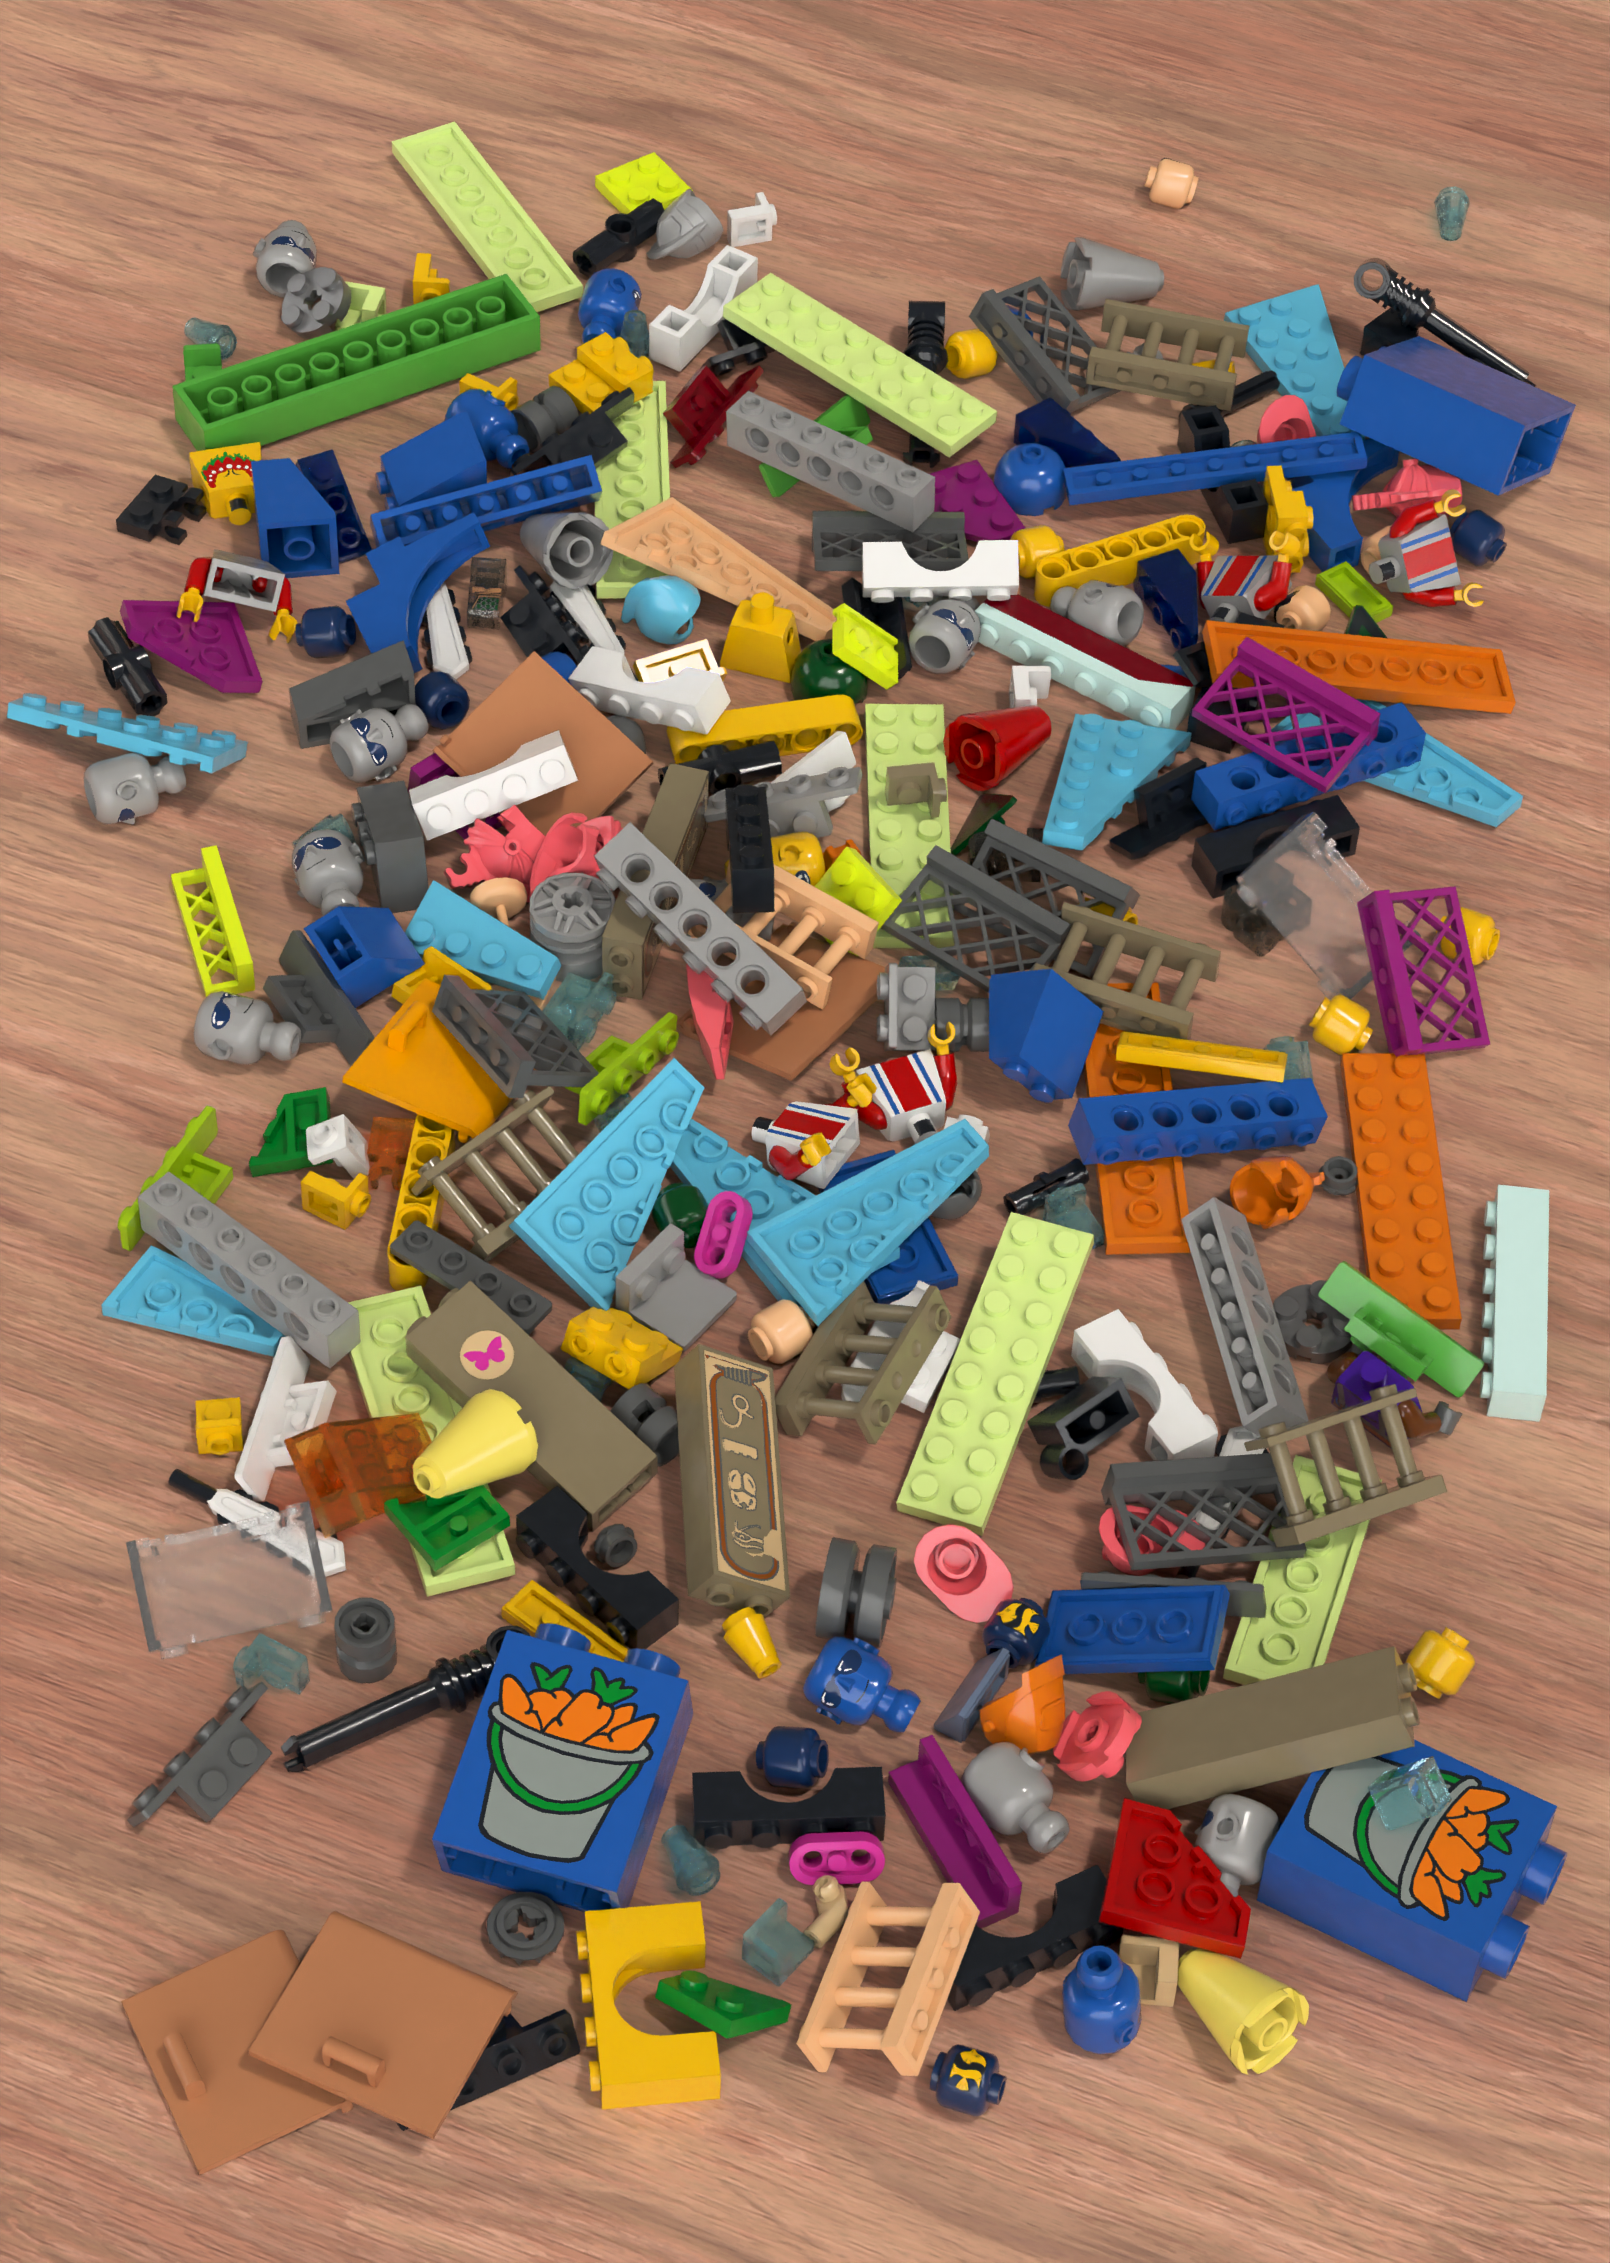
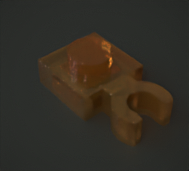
(388, 1148)

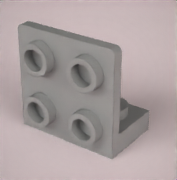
(907, 1007)
(670, 1292)

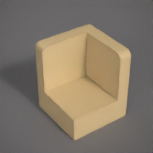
(1154, 1965)

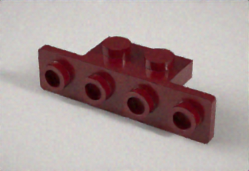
(702, 410)

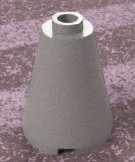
(1103, 273)
(568, 547)

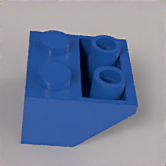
(363, 950)

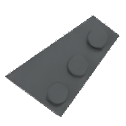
(370, 682)
(392, 844)

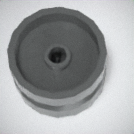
(862, 1593)

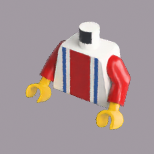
(909, 1091)
(815, 1139)

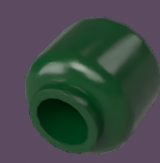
(682, 1207)
(1174, 1685)

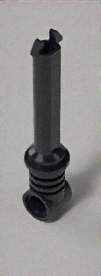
(1419, 310)
(926, 347)
(447, 1687)

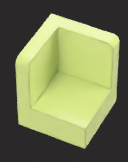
(366, 304)

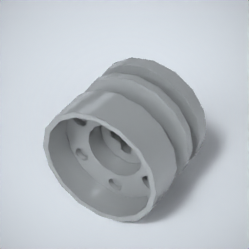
(569, 921)

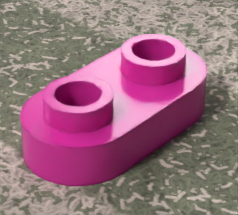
(722, 1236)
(837, 1857)

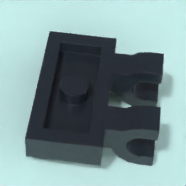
(160, 510)

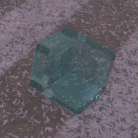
(1410, 1793)
(775, 1945)

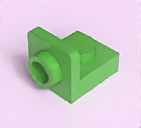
(201, 360)

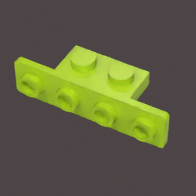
(622, 1065)
(190, 1166)

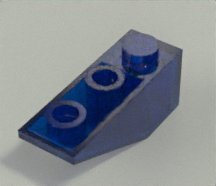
(1056, 428)
(326, 477)
(1170, 591)

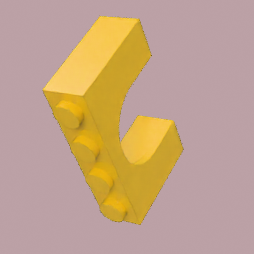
(631, 2064)

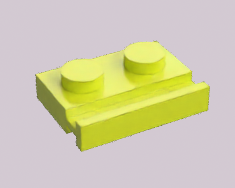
(865, 646)

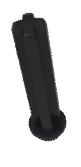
(1247, 391)

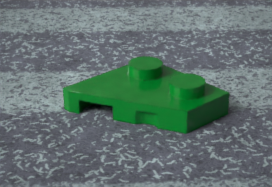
(286, 1135)
(448, 1525)
(721, 2005)

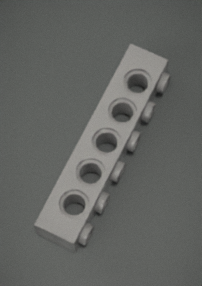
(830, 461)
(634, 852)
(249, 1269)
(1243, 1317)

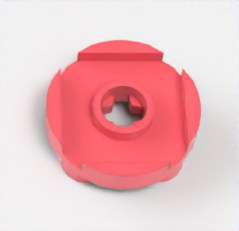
(1097, 1737)

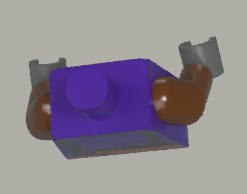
(1360, 1372)

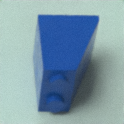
(433, 464)
(293, 521)
(1040, 1031)

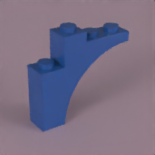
(1330, 494)
(409, 581)

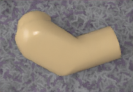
(832, 1910)

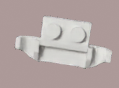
(930, 1374)

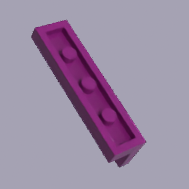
(956, 1833)

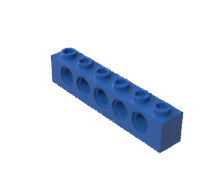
(495, 502)
(1255, 786)
(1197, 1121)

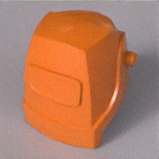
(1030, 1714)

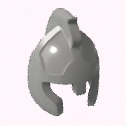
(685, 228)

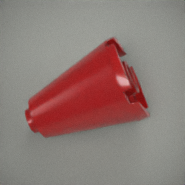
(994, 743)

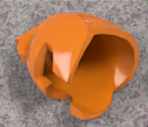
(1272, 1190)

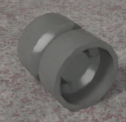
(545, 415)
(969, 1021)
(650, 1420)
(365, 1640)

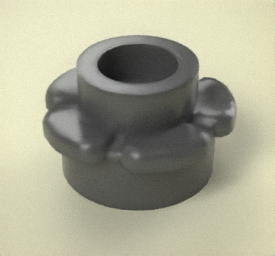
(1339, 1176)
(615, 1545)

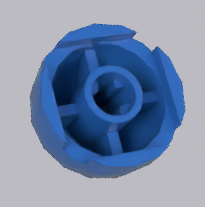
(1031, 478)

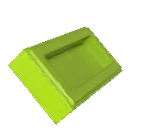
(1349, 588)

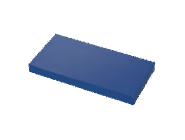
(920, 1253)
(1136, 1629)

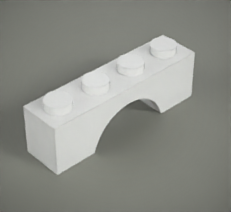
(680, 334)
(892, 573)
(684, 701)
(459, 801)
(1117, 1349)

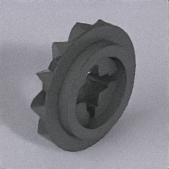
(536, 1911)

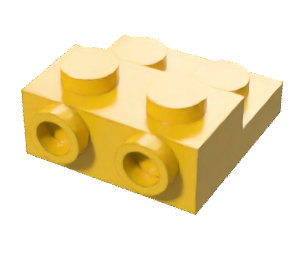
(602, 368)
(1286, 514)
(619, 1346)

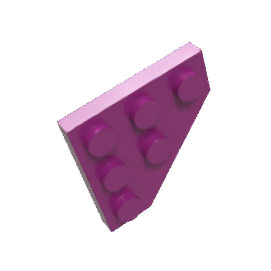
(972, 491)
(209, 649)

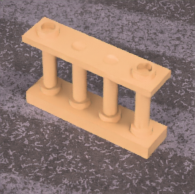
(813, 912)
(919, 1999)

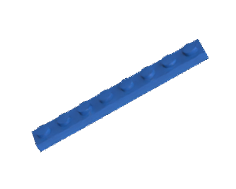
(1213, 468)

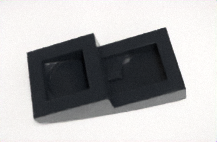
(1195, 664)

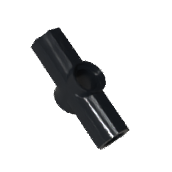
(619, 238)
(127, 667)
(734, 767)

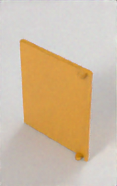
(428, 1070)

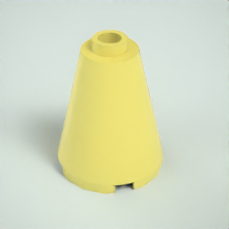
(477, 1447)
(1242, 2008)

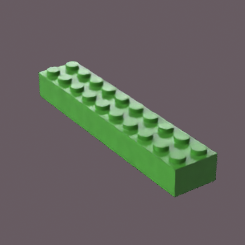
(358, 366)

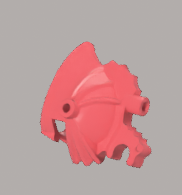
(1411, 487)
(571, 847)
(499, 856)

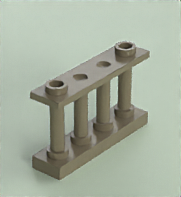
(1165, 378)
(1132, 1009)
(488, 1239)
(832, 1345)
(1375, 1496)

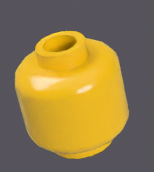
(970, 354)
(1035, 544)
(1480, 933)
(1341, 1025)
(1441, 1662)

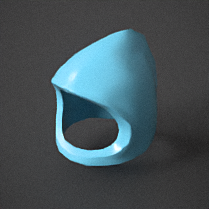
(662, 607)

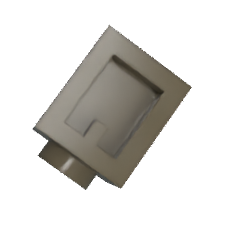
(915, 785)

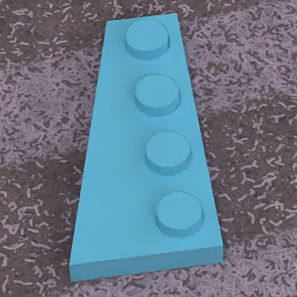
(481, 943)
(181, 1300)

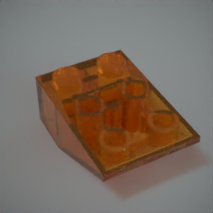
(357, 1467)

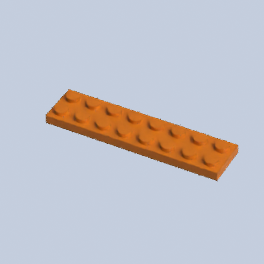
(1375, 666)
(1400, 1183)
(1136, 1197)

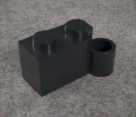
(1080, 1424)

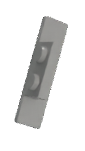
(799, 802)

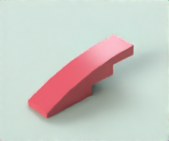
(712, 1021)

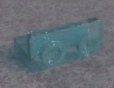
(580, 1005)

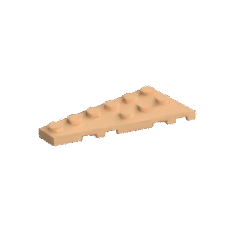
(691, 548)

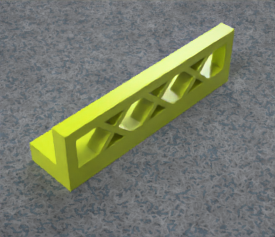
(226, 919)

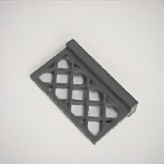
(1031, 358)
(840, 537)
(1058, 866)
(988, 896)
(510, 1038)
(1196, 1483)

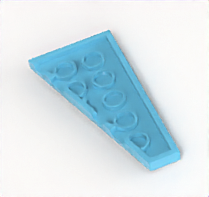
(1298, 343)
(139, 736)
(1100, 774)
(1440, 779)
(714, 1167)
(603, 1198)
(849, 1230)

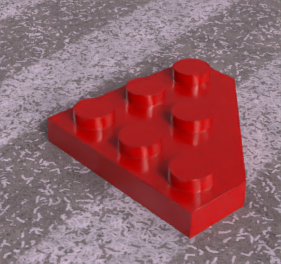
(1169, 1886)

